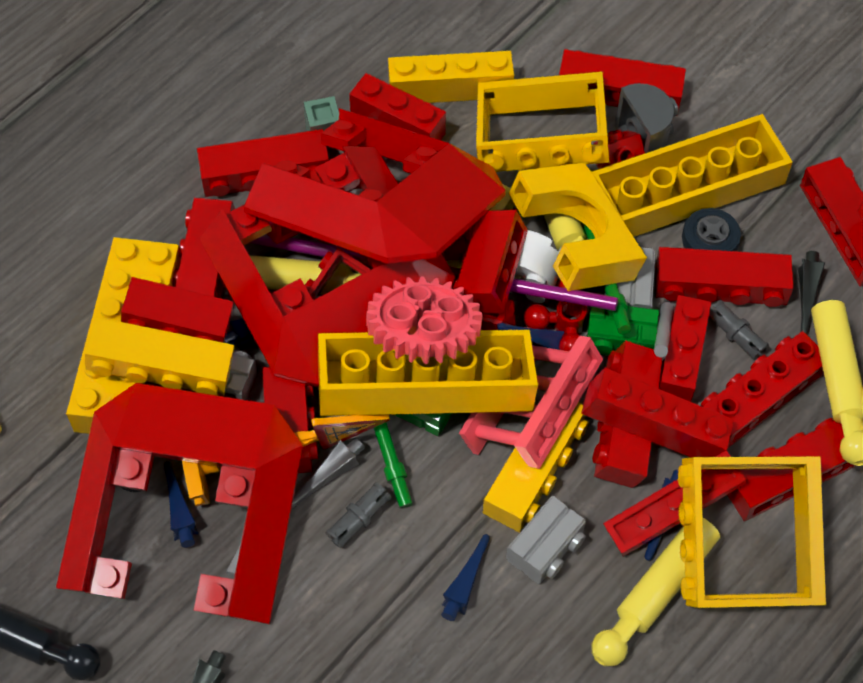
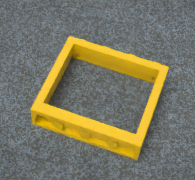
(537, 95)
(808, 532)

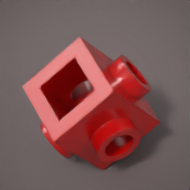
(622, 146)

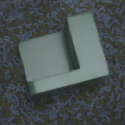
(320, 113)

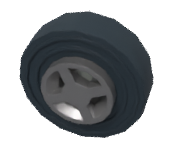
(708, 224)

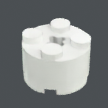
(537, 262)

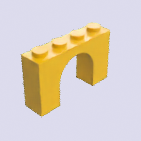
(576, 193)

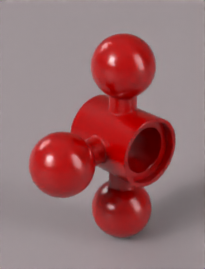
(539, 317)

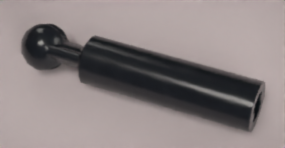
(41, 643)

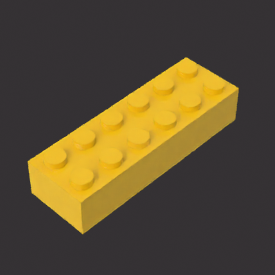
(695, 174)
(126, 260)
(366, 381)

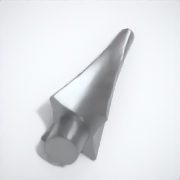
(338, 462)

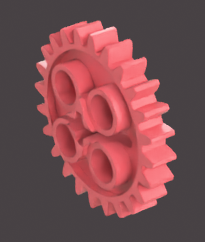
(424, 319)

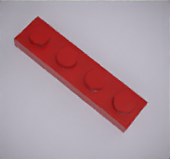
(661, 509)

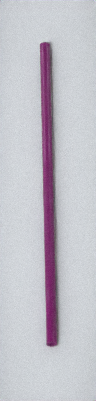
(518, 286)

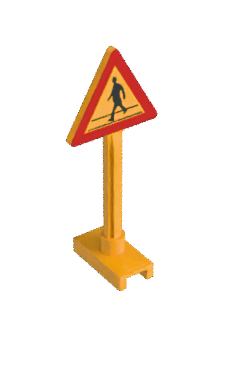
(326, 431)

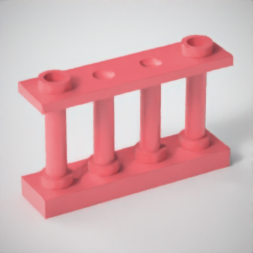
(550, 414)

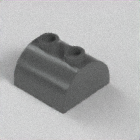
(647, 112)

